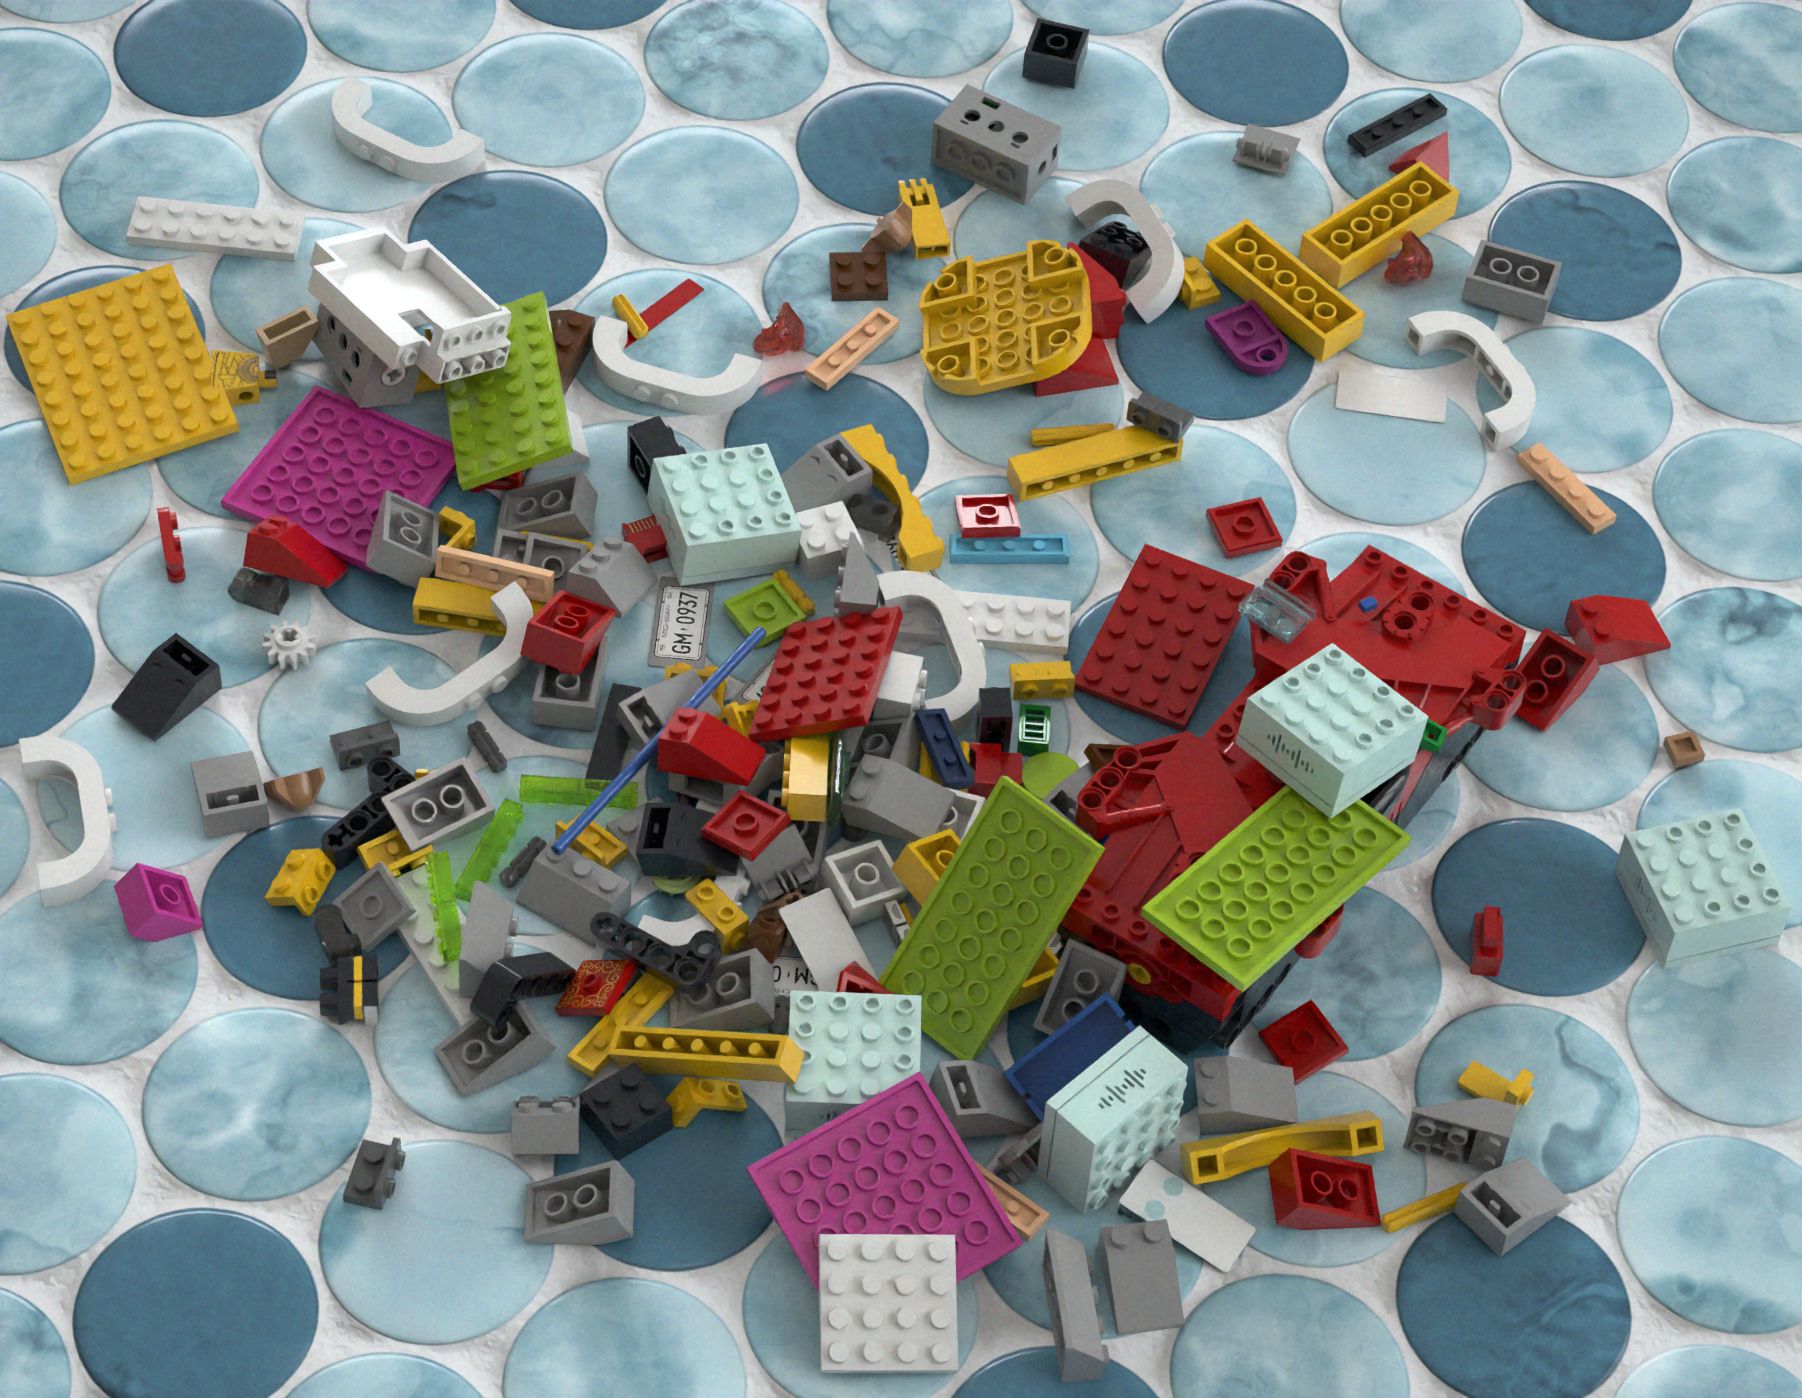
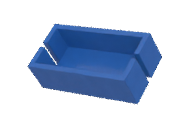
(1069, 1052)

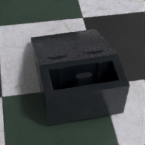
(1117, 251)
(168, 687)
(674, 846)

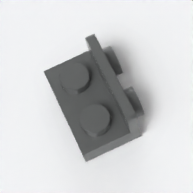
(1159, 416)
(362, 744)
(374, 1174)

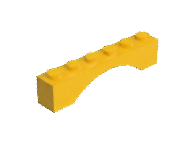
(917, 544)
(1232, 1154)

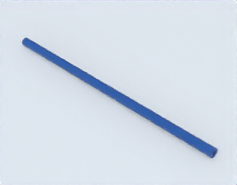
(652, 746)

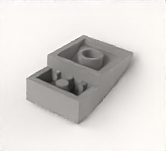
(540, 552)

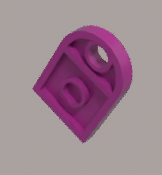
(1247, 336)

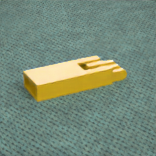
(927, 219)

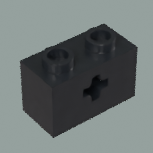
(994, 717)

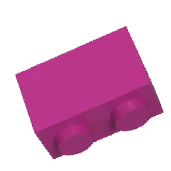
(156, 903)

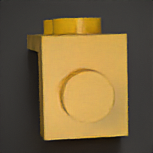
(458, 528)
(721, 913)
(1486, 1083)
(699, 1093)

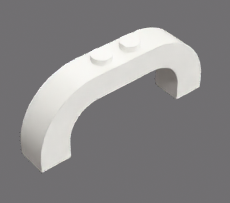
(394, 154)
(1166, 274)
(1476, 340)
(666, 387)
(936, 599)
(470, 686)
(86, 868)
(680, 933)

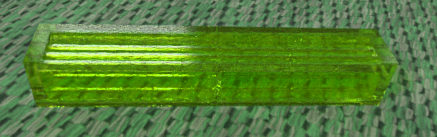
(573, 791)
(490, 848)
(445, 904)

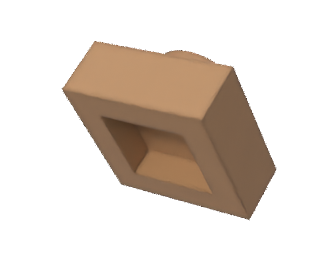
(1684, 749)

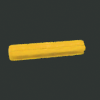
(1065, 434)
(1421, 1209)

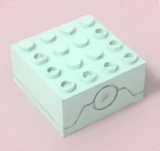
(724, 514)
(1331, 730)
(1702, 888)
(851, 1051)
(1111, 1120)

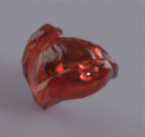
(1411, 263)
(784, 335)

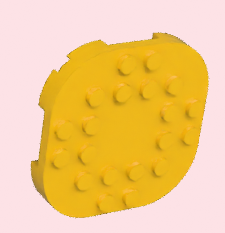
(1006, 319)

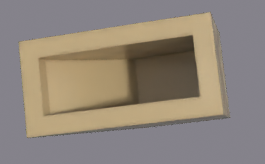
(288, 336)

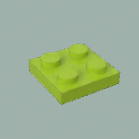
(766, 607)

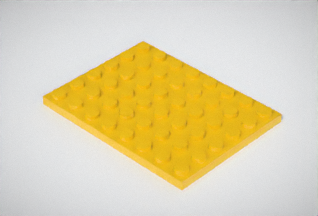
(121, 374)

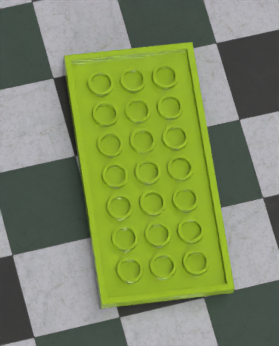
(514, 412)
(1272, 883)
(990, 917)

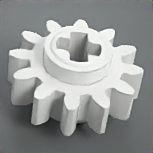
(289, 644)

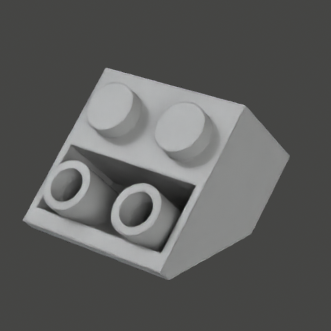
(545, 1125)

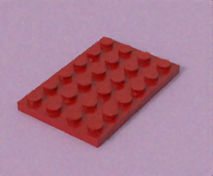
(1163, 637)
(826, 675)

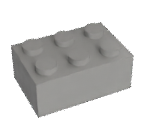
(1511, 281)
(571, 699)

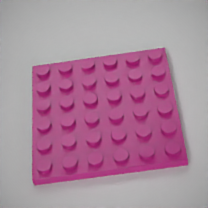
(333, 468)
(885, 1171)

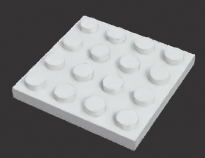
(887, 1303)

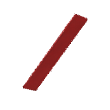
(667, 305)

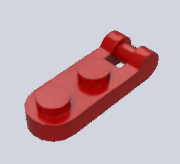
(171, 545)

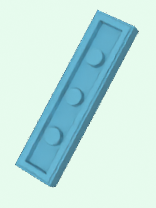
(1010, 550)

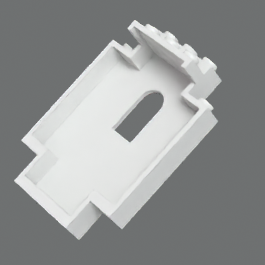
(376, 280)

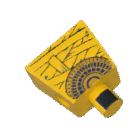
(240, 376)

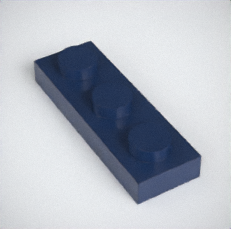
(944, 749)

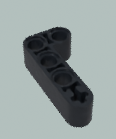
(370, 817)
(653, 947)
(517, 980)

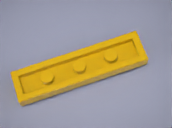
(633, 1010)

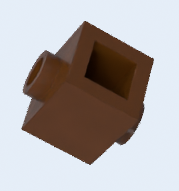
(767, 936)

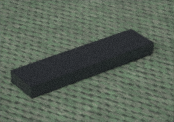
(1397, 125)
(611, 738)

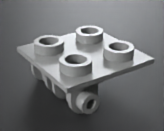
(1266, 149)
(781, 866)
(1022, 1158)

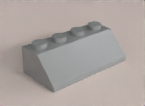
(1073, 1308)

